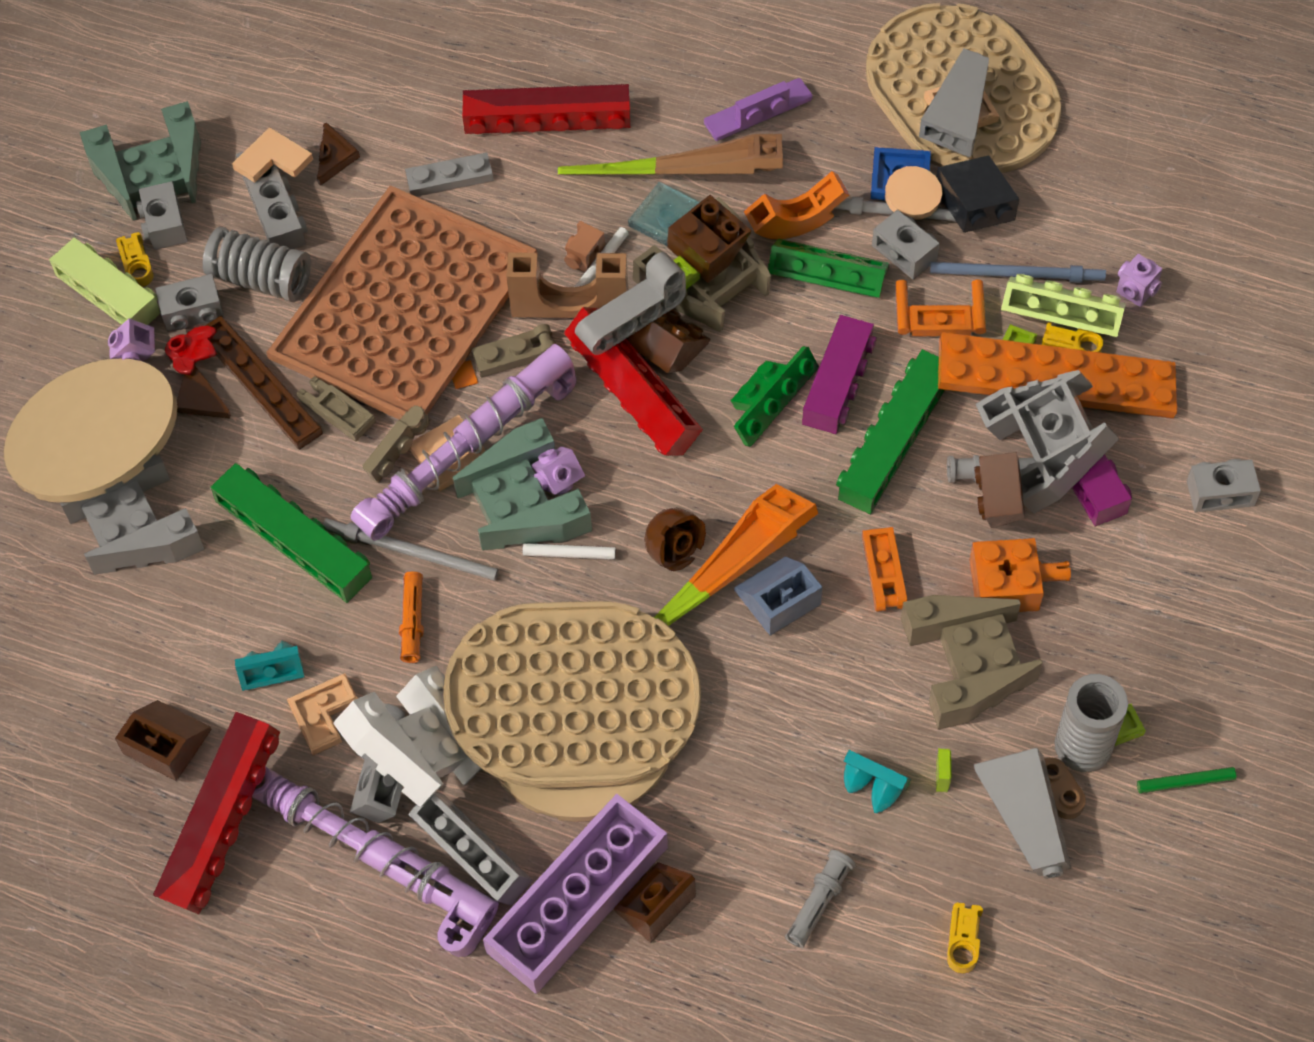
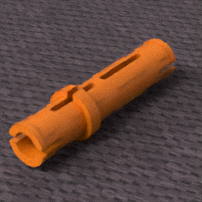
(411, 627)

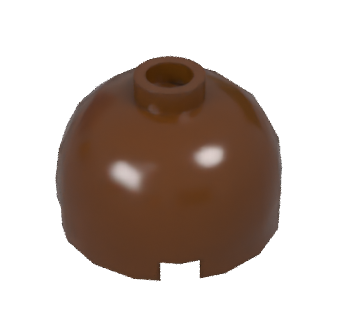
(674, 538)

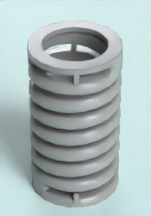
(258, 273)
(1090, 722)

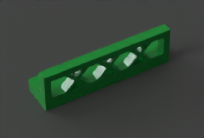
(827, 267)

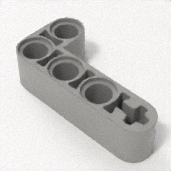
(635, 308)

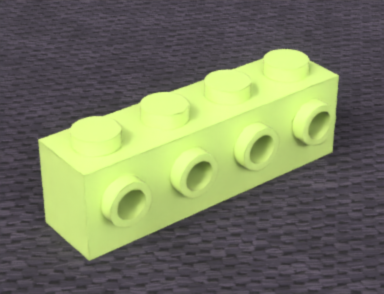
(104, 284)
(1063, 306)

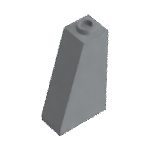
(957, 105)
(1027, 805)

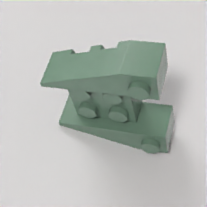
(150, 163)
(514, 498)

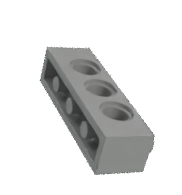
(277, 208)
(471, 848)

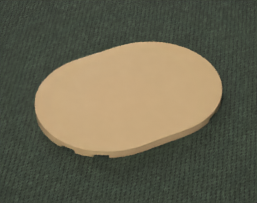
(918, 53)
(571, 694)

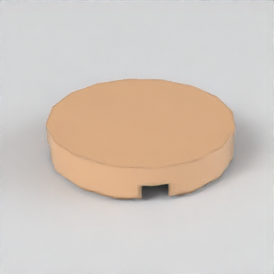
(913, 192)

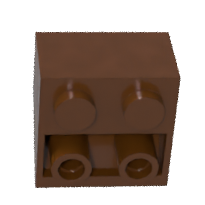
(708, 237)
(669, 342)
(1002, 489)
(162, 738)

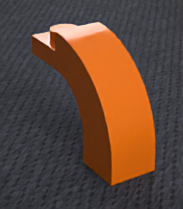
(798, 215)

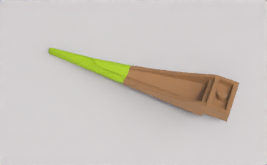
(730, 157)

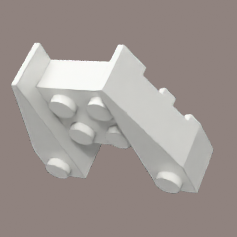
(414, 748)

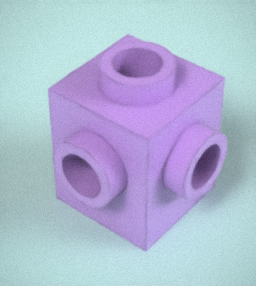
(1139, 279)
(132, 341)
(557, 470)

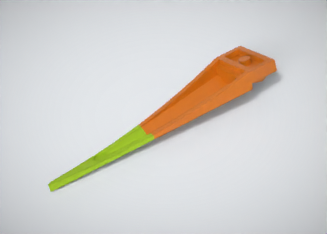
(759, 532)

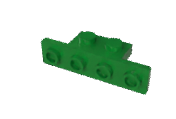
(770, 392)

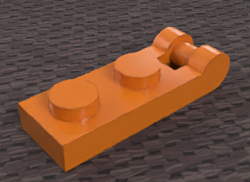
(884, 568)

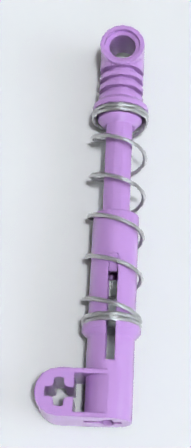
(548, 372)
(389, 859)

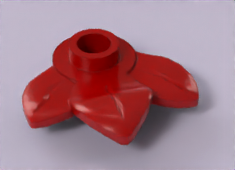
(190, 348)

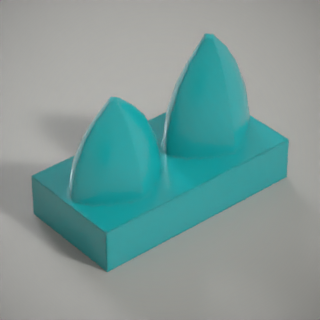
(270, 667)
(886, 785)

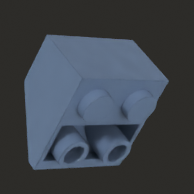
(780, 594)

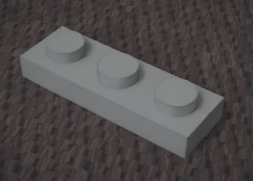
(449, 174)

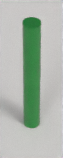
(1186, 780)

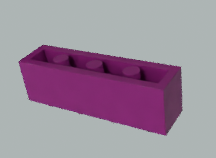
(838, 374)
(1103, 492)

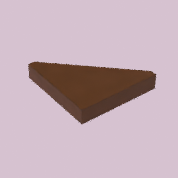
(334, 154)
(199, 397)

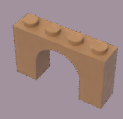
(536, 297)

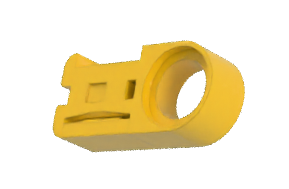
(134, 257)
(1070, 339)
(964, 934)

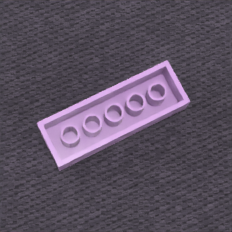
(576, 893)

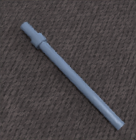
(1074, 274)

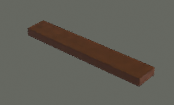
(263, 385)

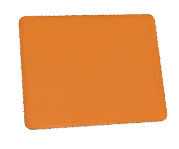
(465, 376)

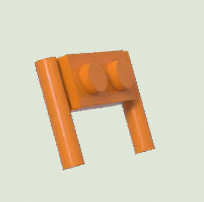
(935, 319)

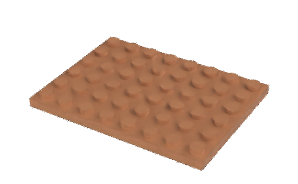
(400, 305)

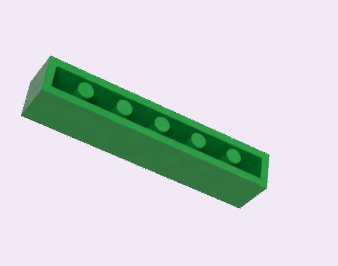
(892, 435)
(292, 532)

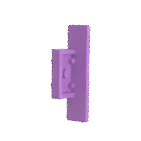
(757, 108)

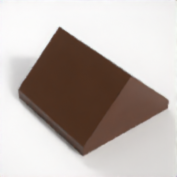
(657, 900)

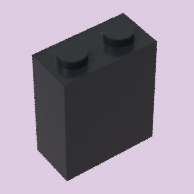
(977, 194)

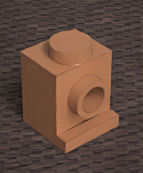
(584, 246)

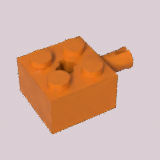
(1013, 571)

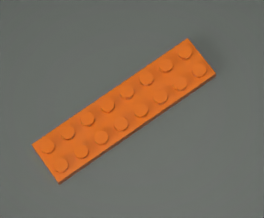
(1117, 380)

